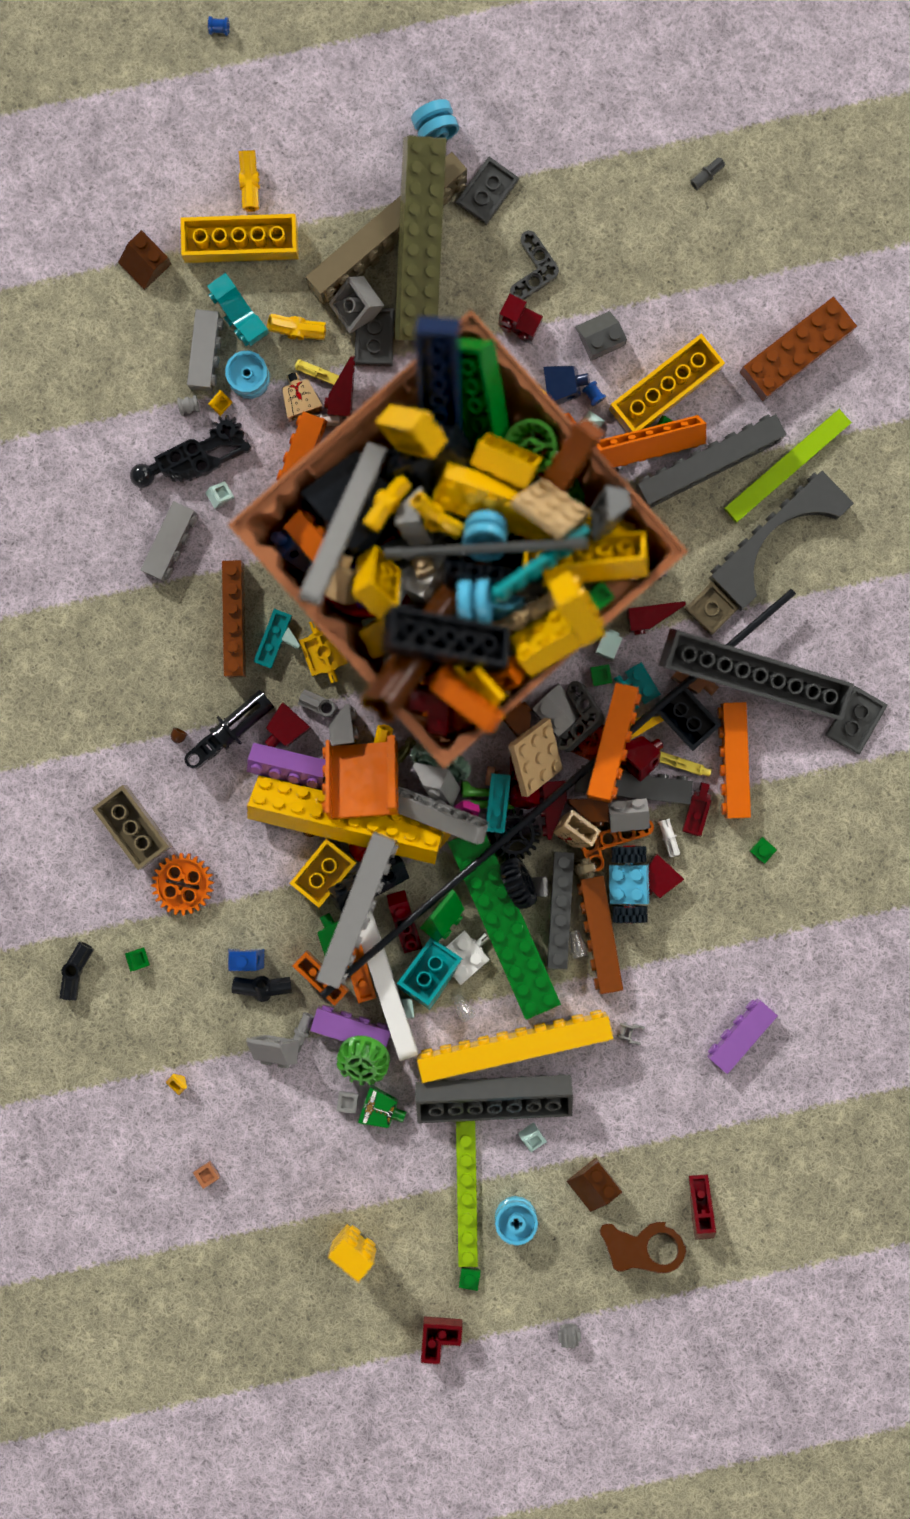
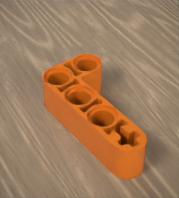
(465, 699)
(617, 839)

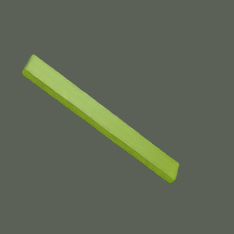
(787, 465)

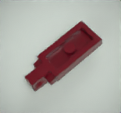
(697, 811)

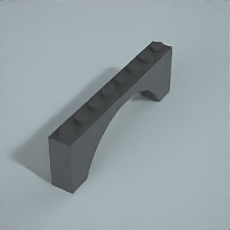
(818, 497)

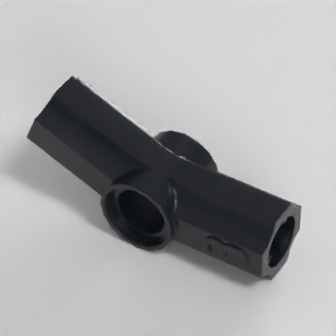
(70, 982)
(261, 987)

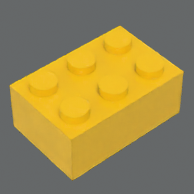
(411, 431)
(506, 461)
(376, 581)
(576, 608)
(545, 642)
(323, 871)
(352, 1252)

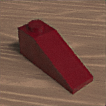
(341, 395)
(646, 617)
(701, 1207)

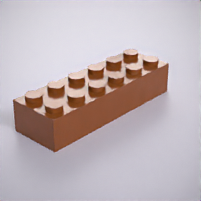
(798, 348)

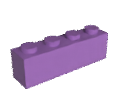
(286, 766)
(343, 1026)
(742, 1035)

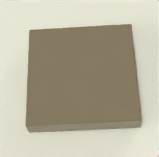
(711, 608)

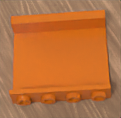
(361, 779)

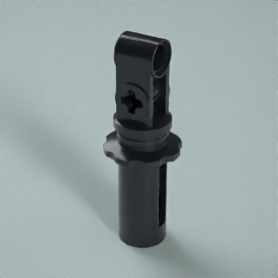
(222, 736)

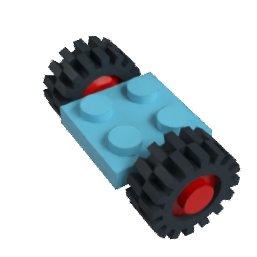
(629, 884)

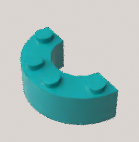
(238, 313)

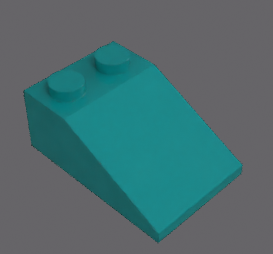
(429, 973)

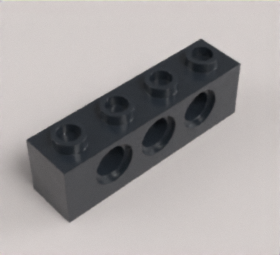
(395, 876)

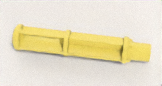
(316, 372)
(684, 764)

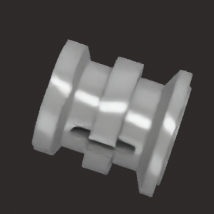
(188, 405)

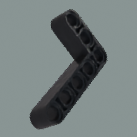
(457, 570)

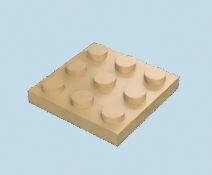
(550, 508)
(535, 757)

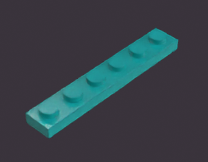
(533, 569)

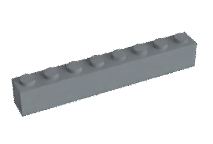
(356, 910)

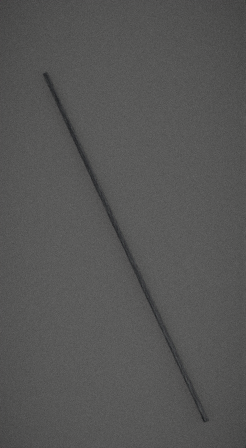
(546, 803)

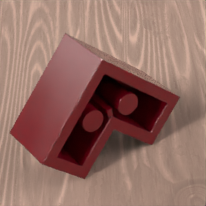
(519, 319)
(439, 712)
(436, 1333)

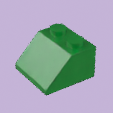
(443, 917)

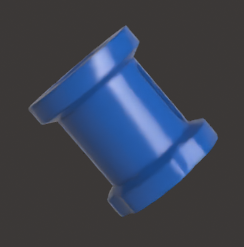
(218, 25)
(594, 393)

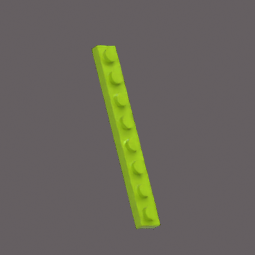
(466, 1194)

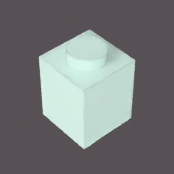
(609, 644)

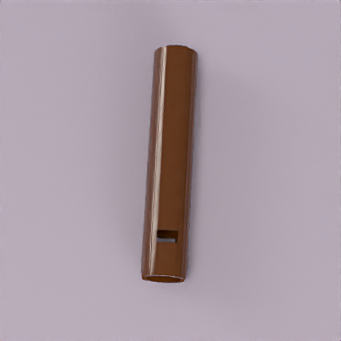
(402, 674)

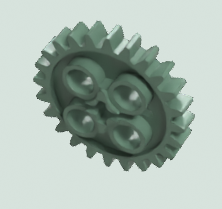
(458, 767)

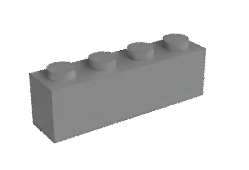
(204, 350)
(169, 541)

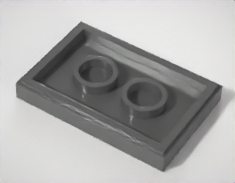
(487, 190)
(375, 340)
(858, 721)

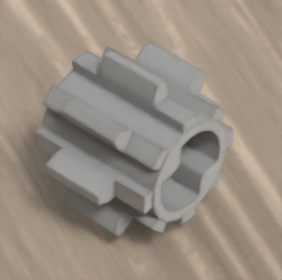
(569, 1335)

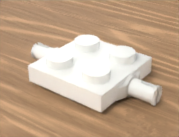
(471, 953)

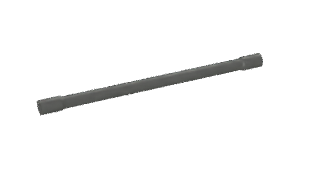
(396, 553)

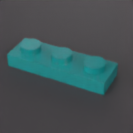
(272, 638)
(498, 802)

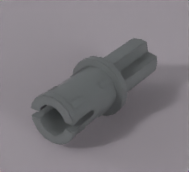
(707, 173)

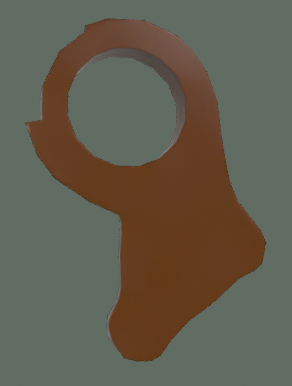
(632, 1251)

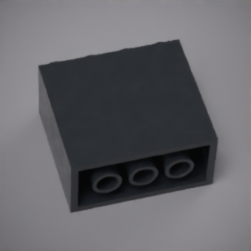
(426, 471)
(324, 498)

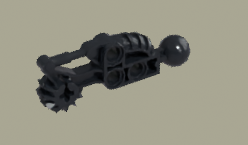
(186, 468)

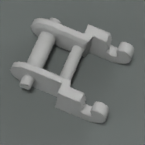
(630, 1033)

